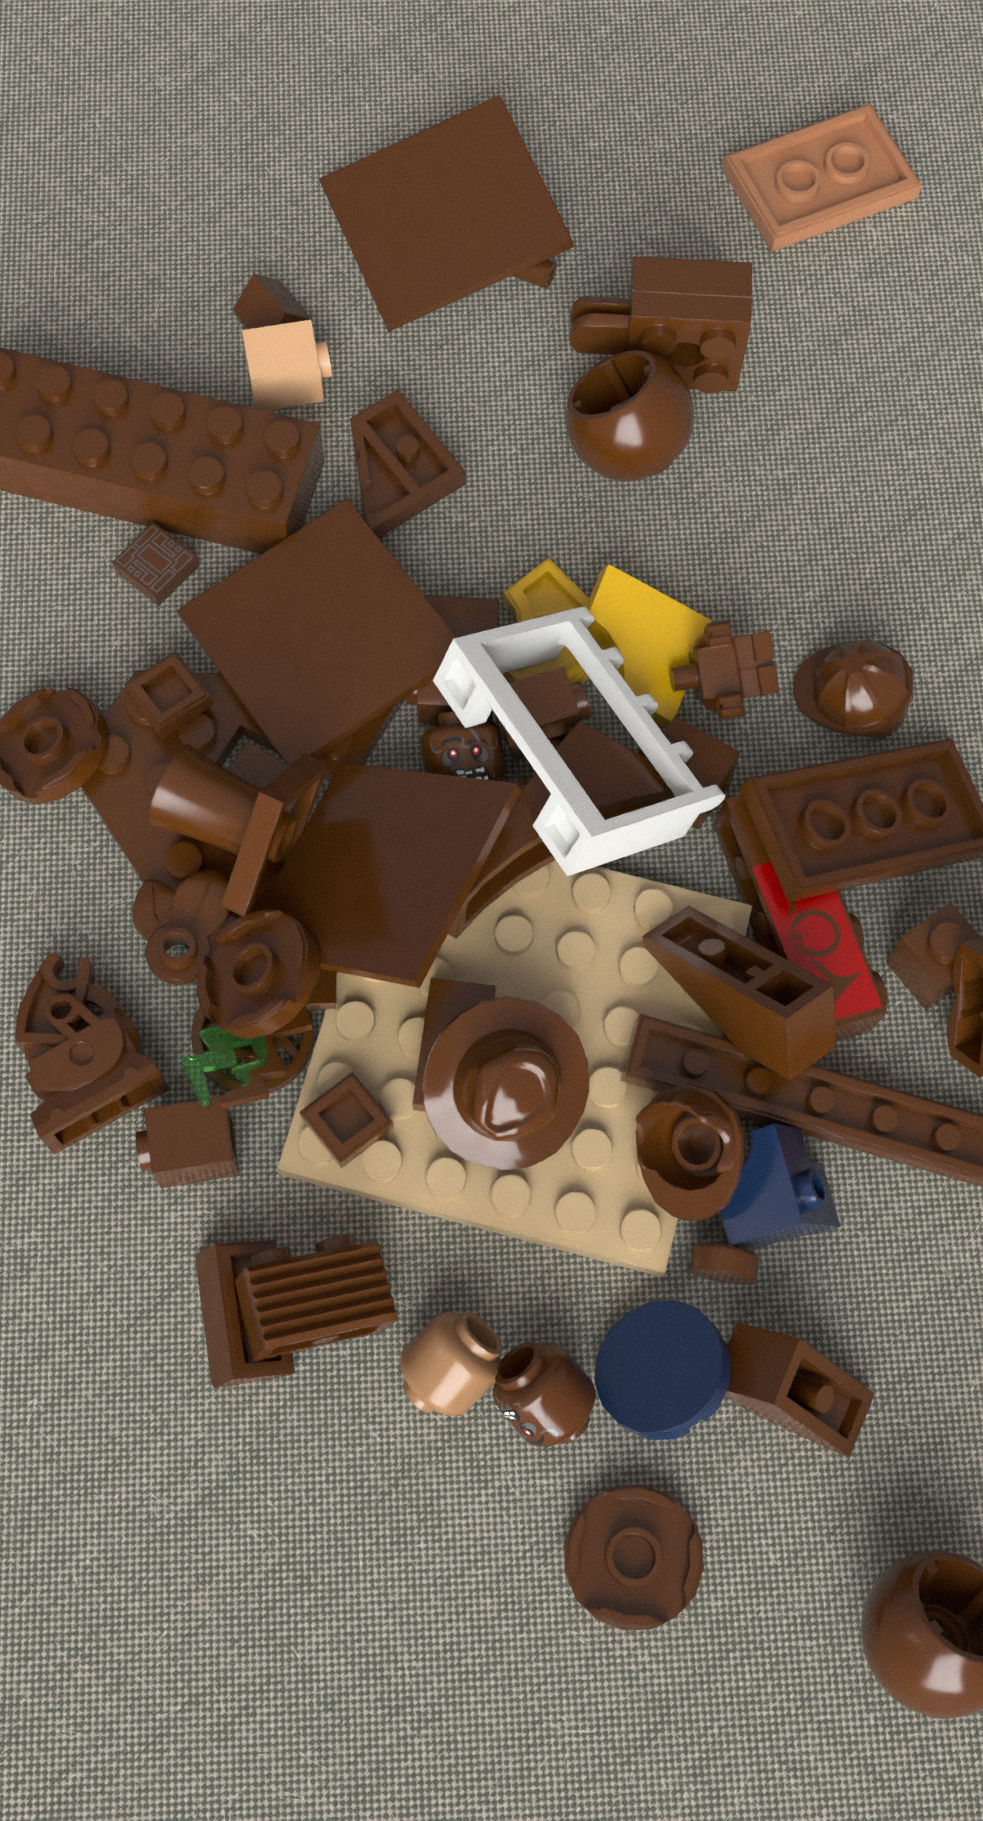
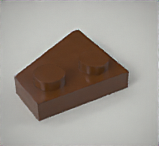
(400, 463)

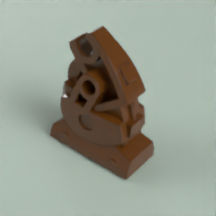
(80, 1063)

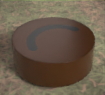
(724, 1264)

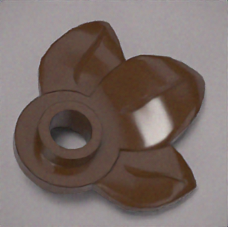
(180, 917)

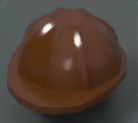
(855, 688)
(690, 1151)

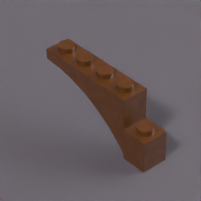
(615, 783)

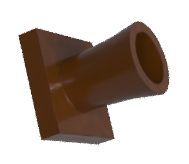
(235, 815)

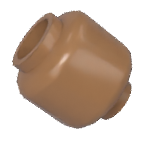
(450, 1363)

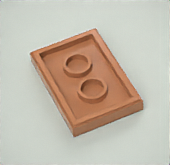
(821, 177)

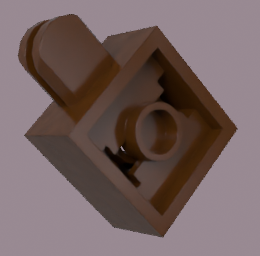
(679, 310)

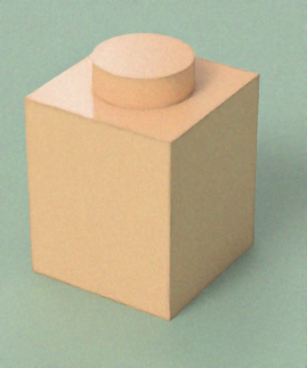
(286, 365)

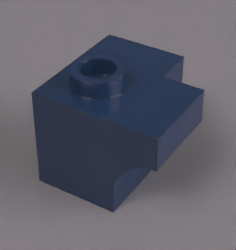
(778, 1192)

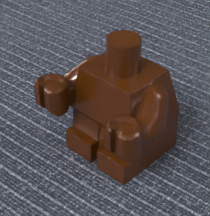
(727, 669)

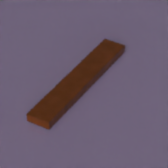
(816, 1100)

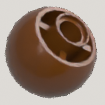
(630, 416)
(928, 1633)

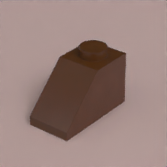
(796, 1388)

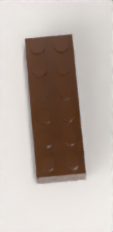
(154, 454)

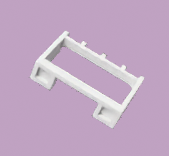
(569, 820)

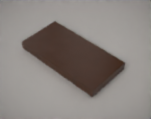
(866, 818)

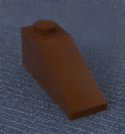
(749, 992)

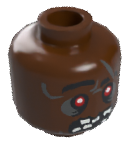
(462, 750)
(544, 1393)

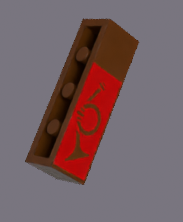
(809, 931)

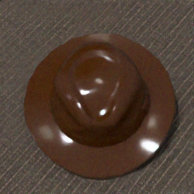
(506, 1083)

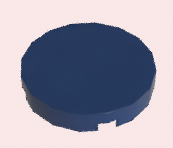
(662, 1370)

